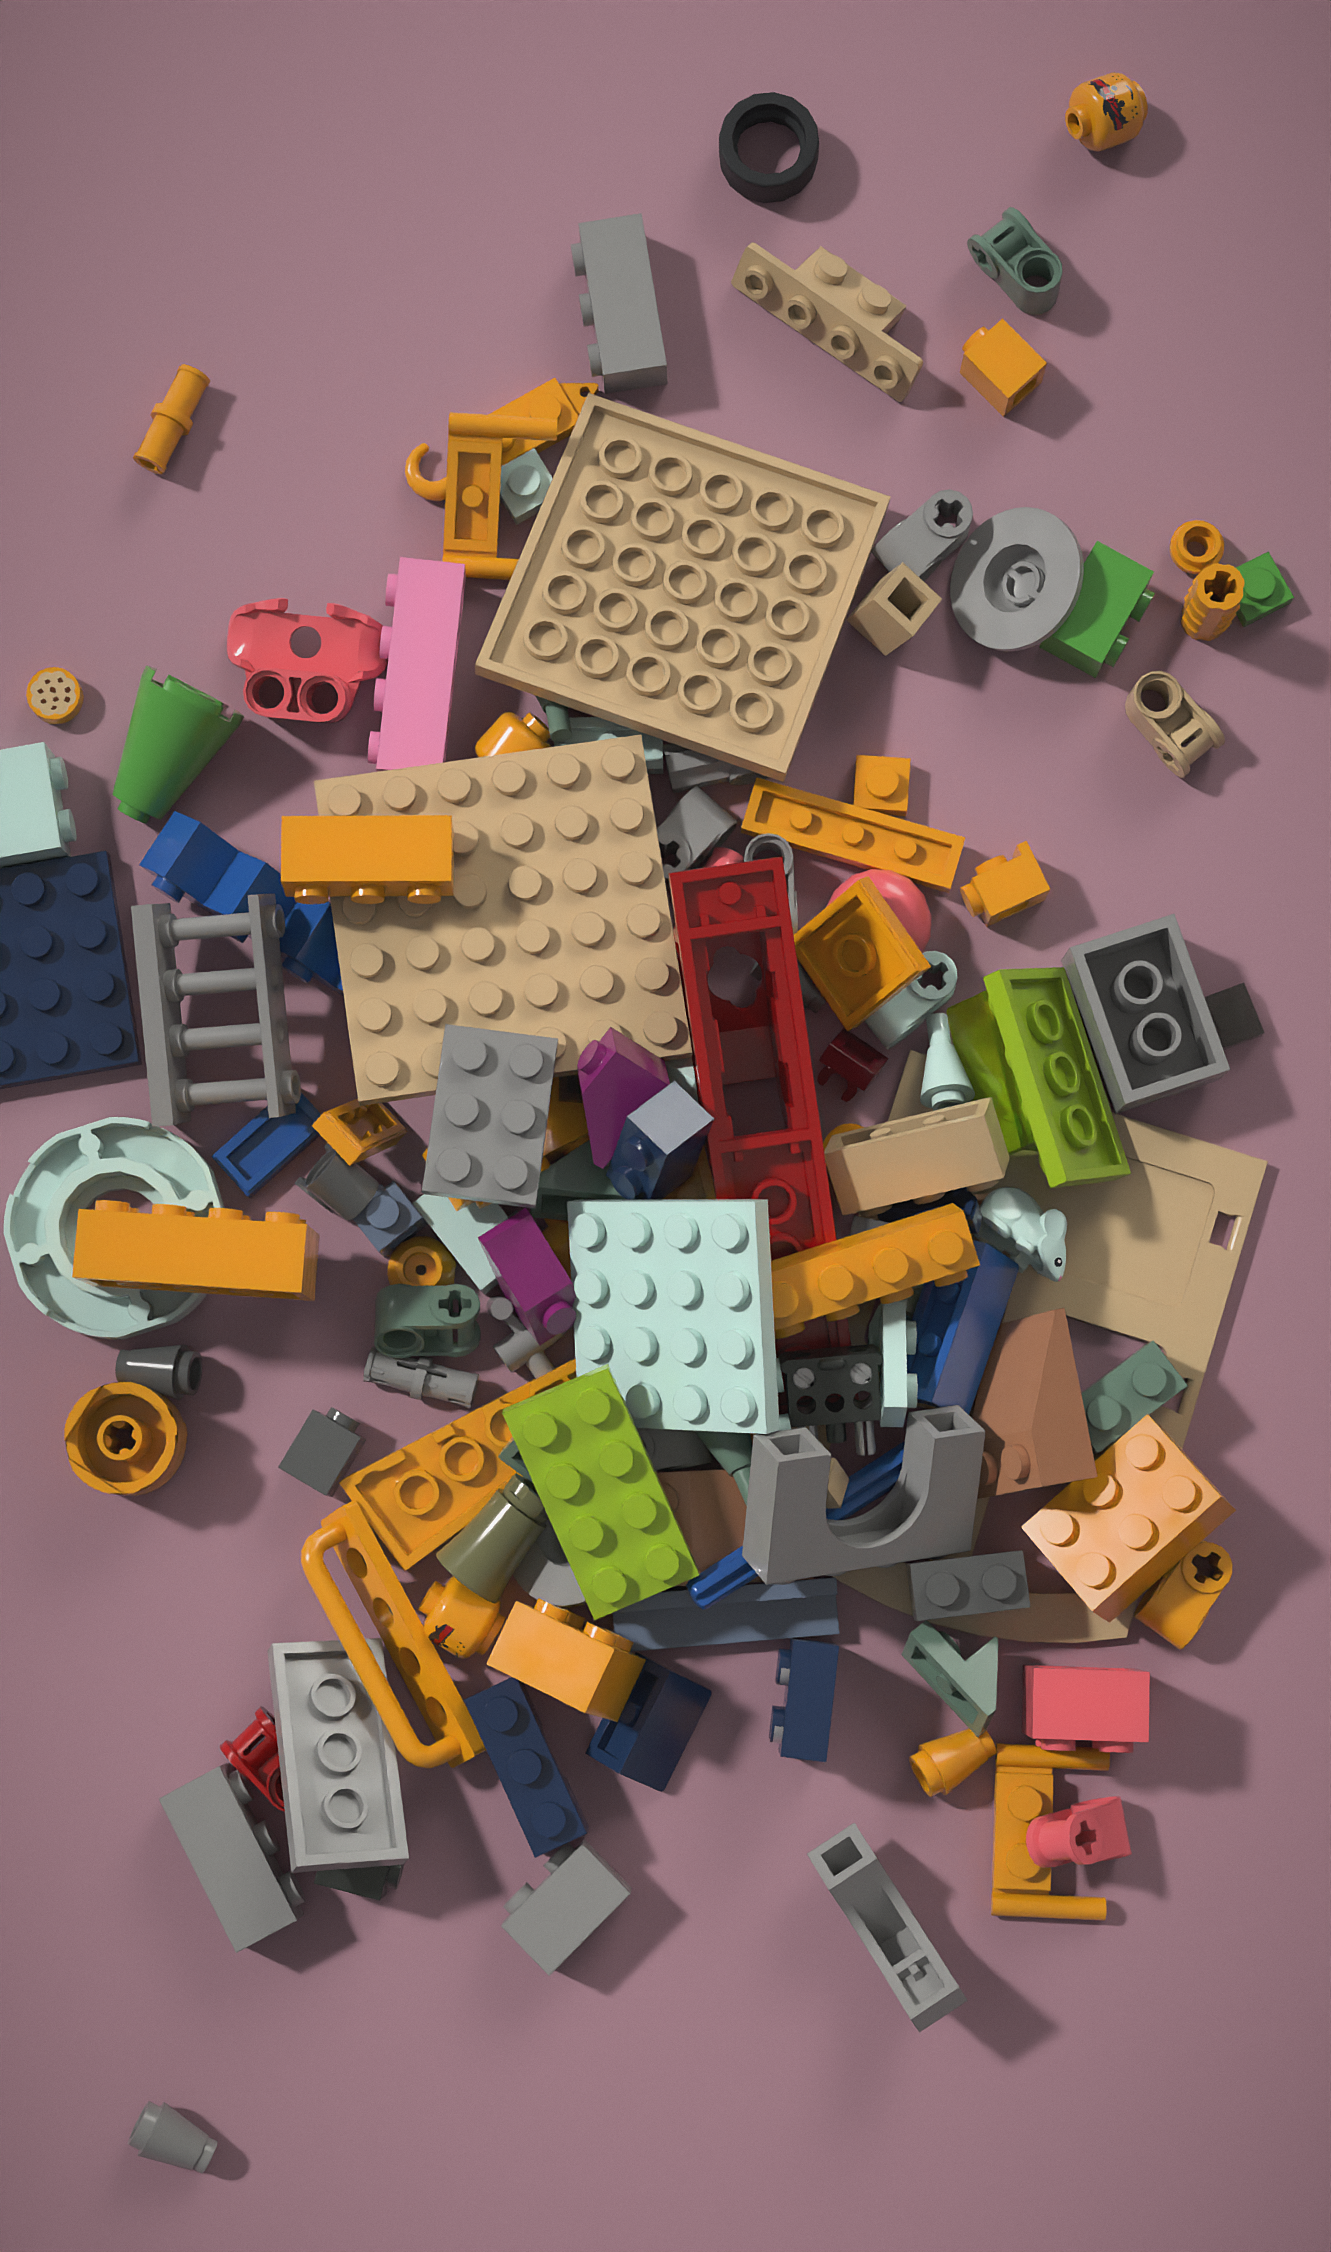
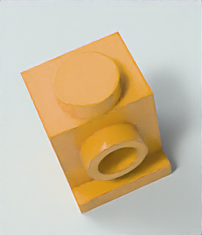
(1005, 886)

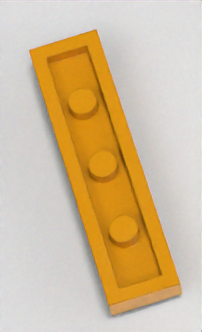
(853, 834)

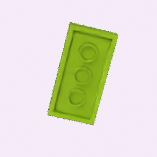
(1056, 1076)
(601, 1492)

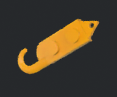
(548, 400)

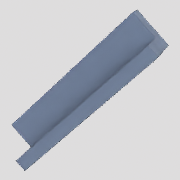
(745, 1615)

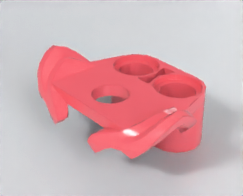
(261, 645)

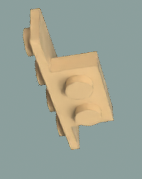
(835, 311)

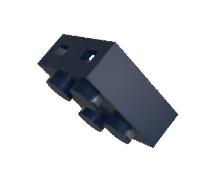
(806, 1713)

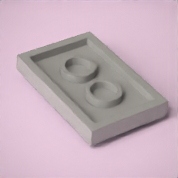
(490, 1116)

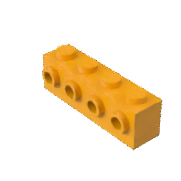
(871, 1266)

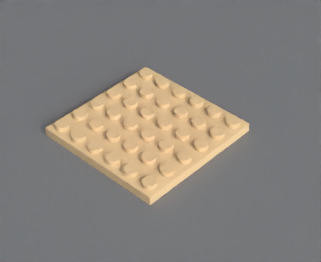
(683, 587)
(549, 919)

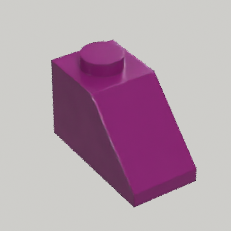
(614, 1082)
(530, 1276)

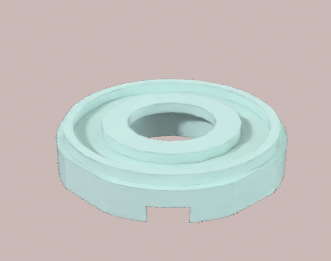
(69, 1176)

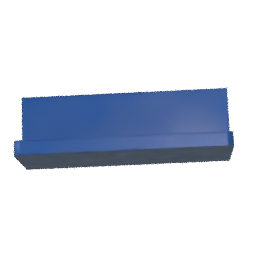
(958, 1330)

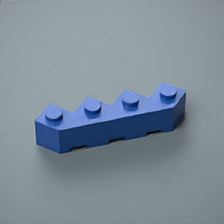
(218, 877)

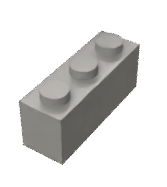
(620, 304)
(234, 1856)

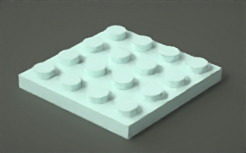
(678, 1309)

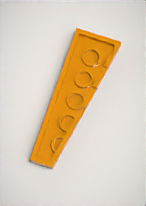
(442, 1479)

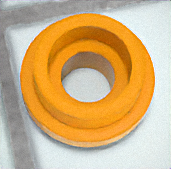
(1199, 532)

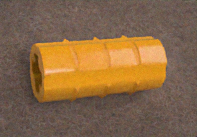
(1212, 601)

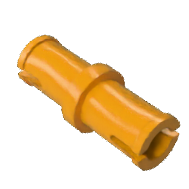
(171, 419)

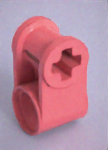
(1080, 1834)

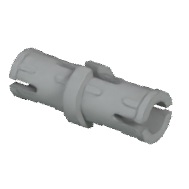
(422, 1378)

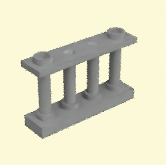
(170, 1041)

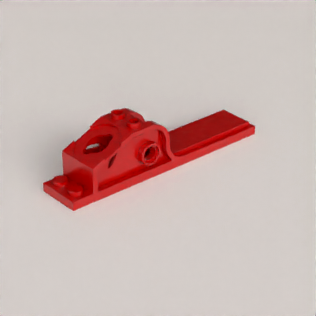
(750, 910)

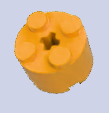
(94, 1445)

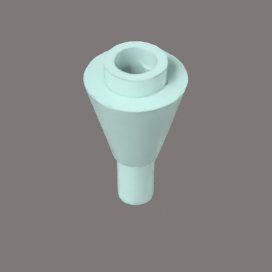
(944, 1076)

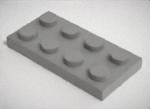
(334, 1761)

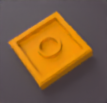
(858, 953)

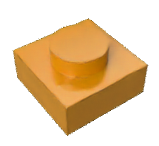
(882, 784)

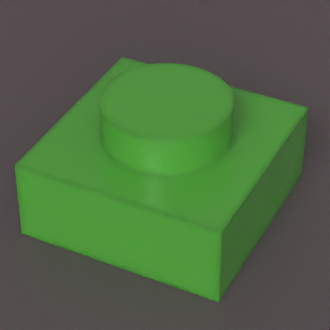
(1263, 589)

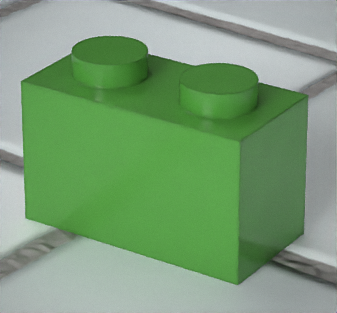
(1109, 595)

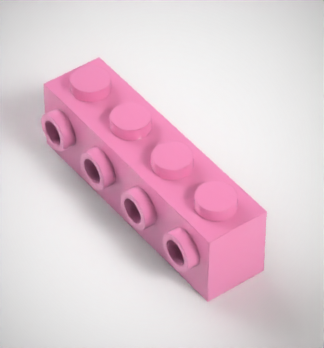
(421, 664)

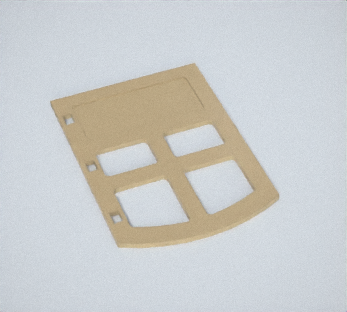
(1133, 1268)

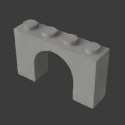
(920, 1518)

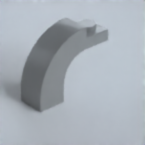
(887, 1927)

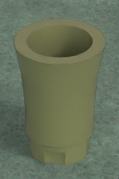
(496, 1539)

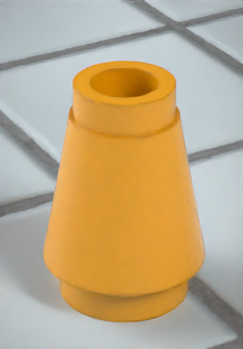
(950, 1760)

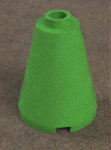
(168, 744)

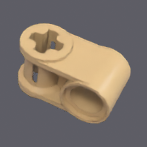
(1175, 724)

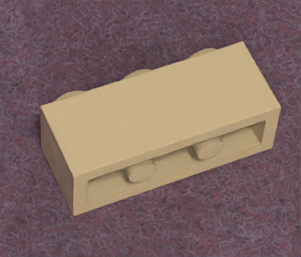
(917, 1158)

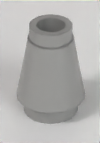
(171, 2138)

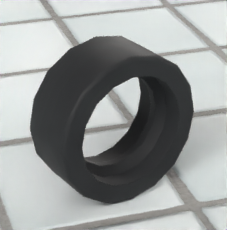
(764, 109)

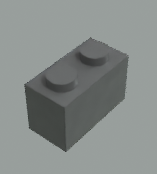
(968, 1585)

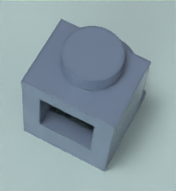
(389, 1219)

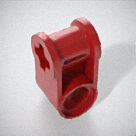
(262, 1763)

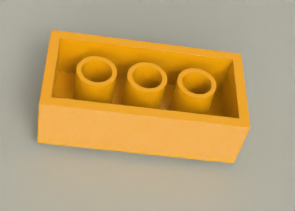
(196, 1254)

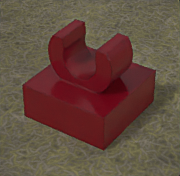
(853, 1061)

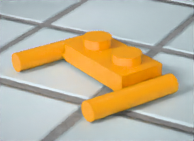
(475, 488)
(1020, 1795)

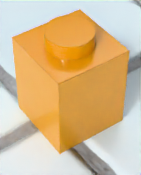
(1001, 366)

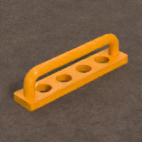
(402, 1634)

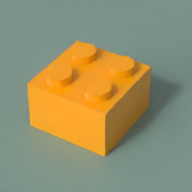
(573, 1664)

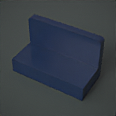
(651, 1726)

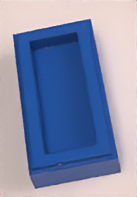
(267, 1146)

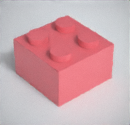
(1085, 1704)

